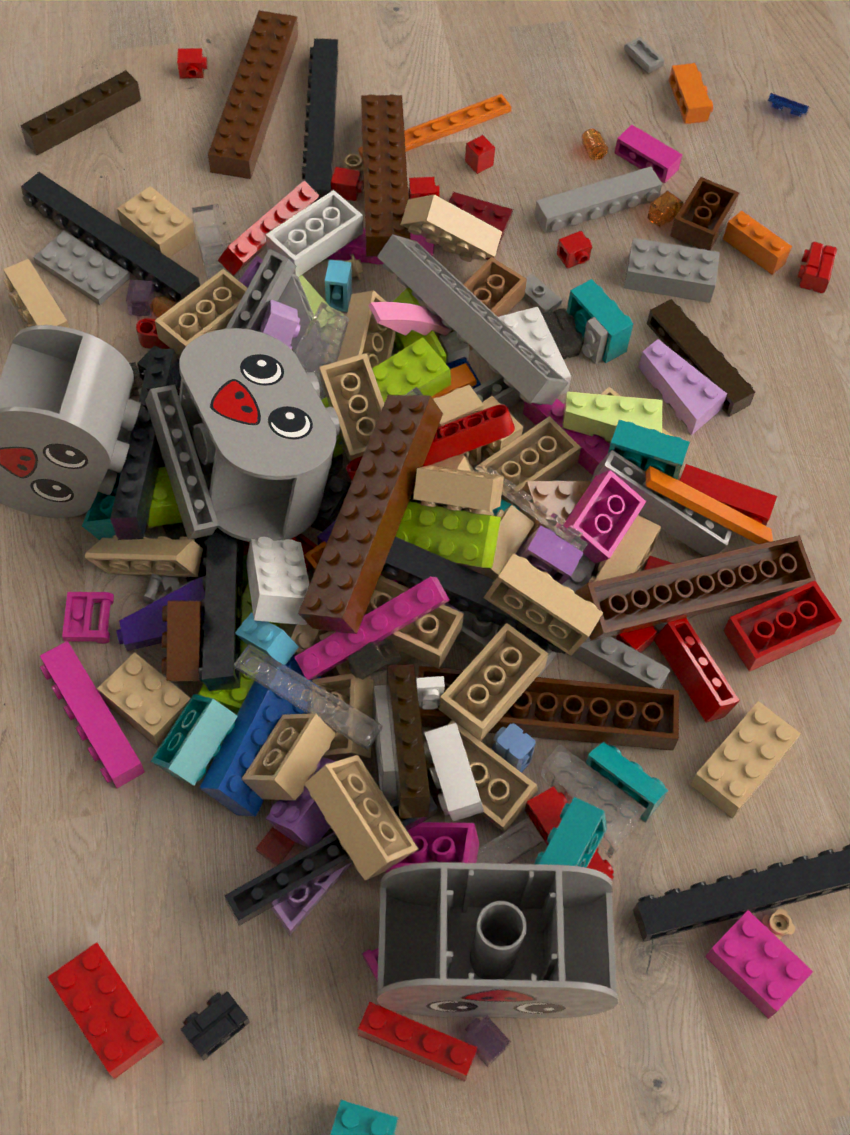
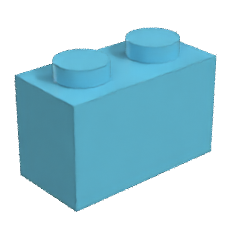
(338, 285)
(267, 639)

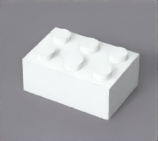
(452, 772)

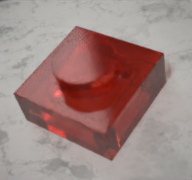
(275, 846)

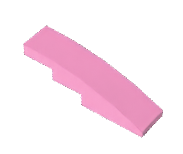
(407, 317)

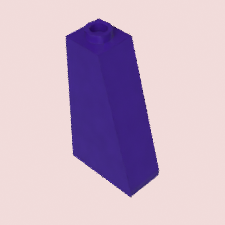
(146, 625)

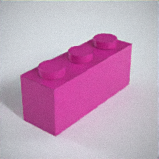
(646, 151)

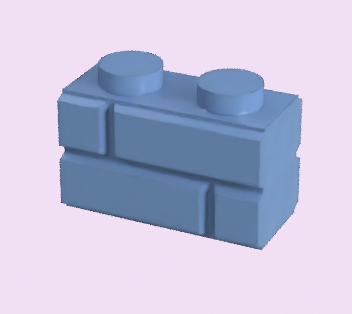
(514, 746)

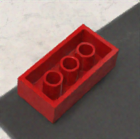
(782, 625)
(105, 1010)

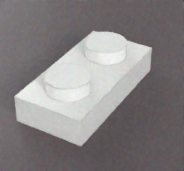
(430, 691)

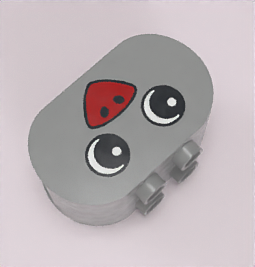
(62, 420)
(257, 432)
(496, 941)

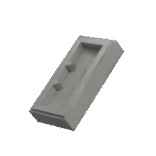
(644, 55)
(540, 295)

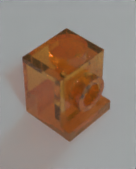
(664, 209)

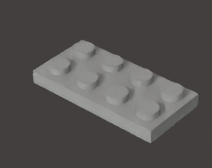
(81, 267)

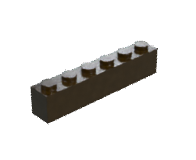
(81, 112)
(694, 347)
(407, 742)

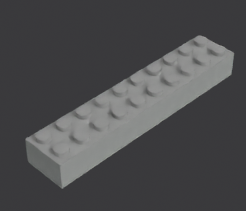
(472, 321)

